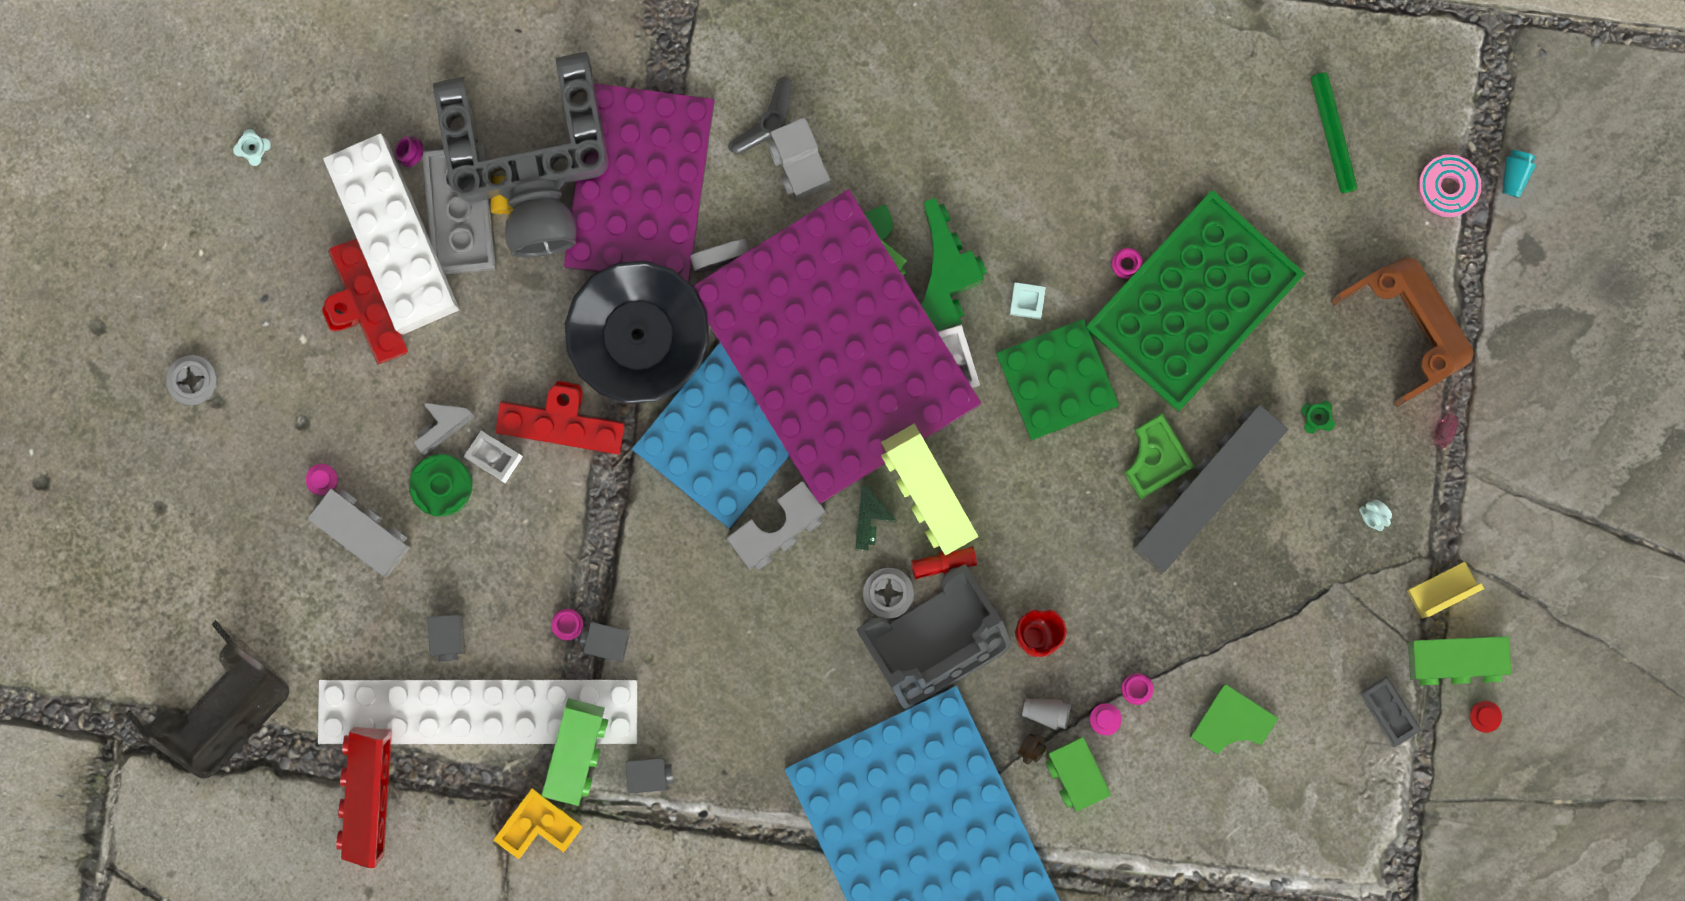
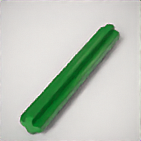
(1333, 132)

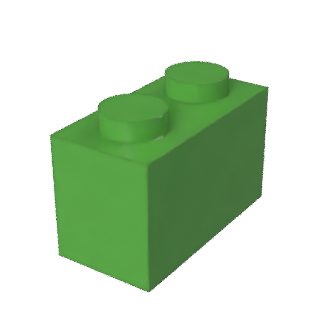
(1077, 774)

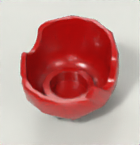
(1040, 632)

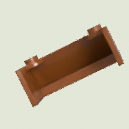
(1449, 344)

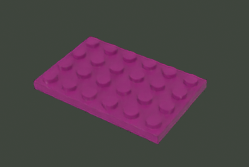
(653, 181)

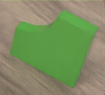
(1158, 458)
(1232, 719)

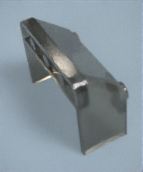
(223, 716)

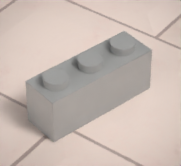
(360, 531)

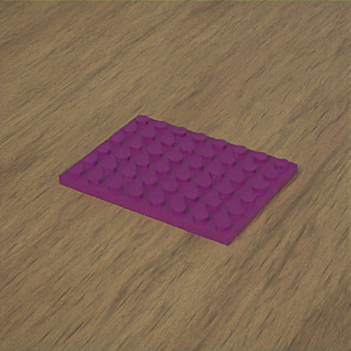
(833, 345)

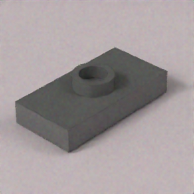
(1390, 711)

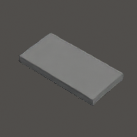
(457, 229)

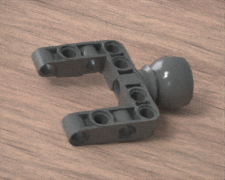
(538, 220)

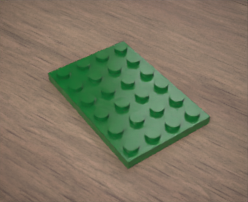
(1195, 301)

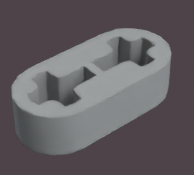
(719, 255)

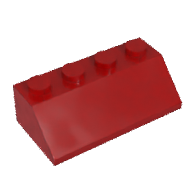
(365, 795)

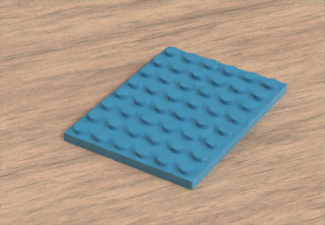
(919, 812)

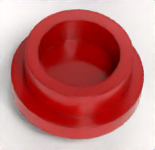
(1485, 716)

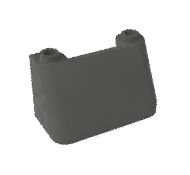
(937, 640)

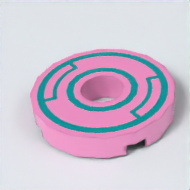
(1459, 170)

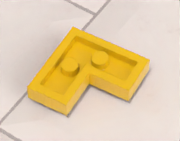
(535, 817)

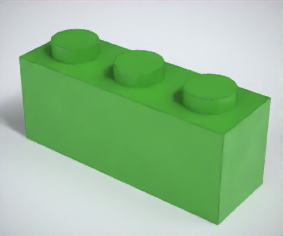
(1459, 660)
(575, 752)

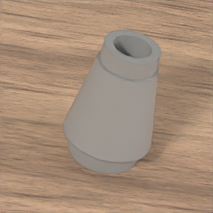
(1049, 712)

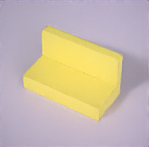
(1444, 590)

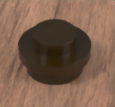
(1032, 749)

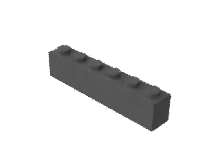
(1210, 488)

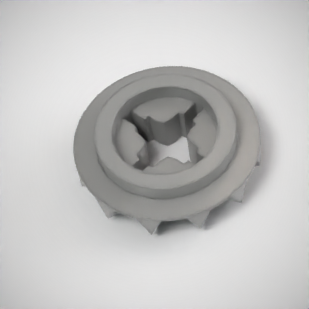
(180, 371)
(900, 583)

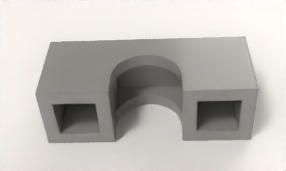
(757, 546)

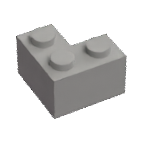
(798, 155)

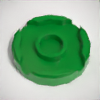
(440, 485)

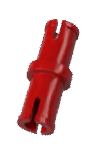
(943, 563)

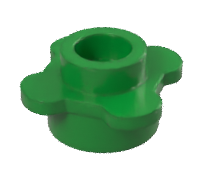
(1324, 410)

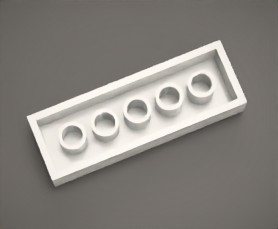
(391, 234)

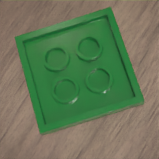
(1057, 379)

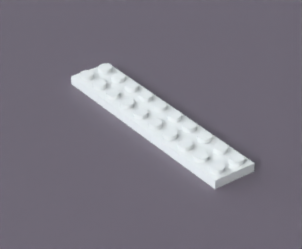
(472, 709)

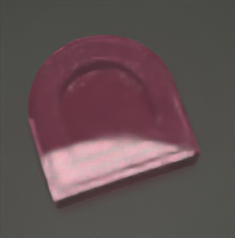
(1446, 431)

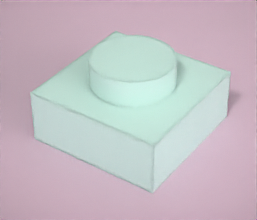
(1027, 300)

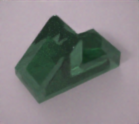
(870, 510)

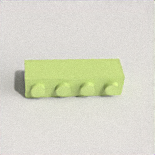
(929, 489)

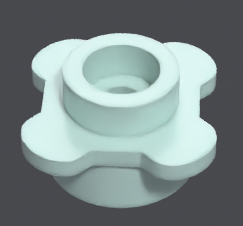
(250, 138)
(1376, 515)

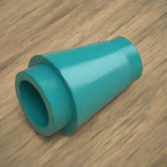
(1517, 173)

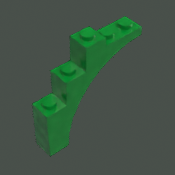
(950, 270)

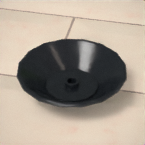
(628, 300)

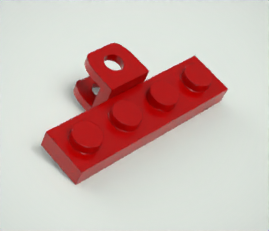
(361, 304)
(561, 422)

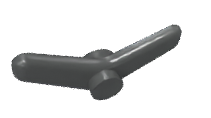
(770, 120)

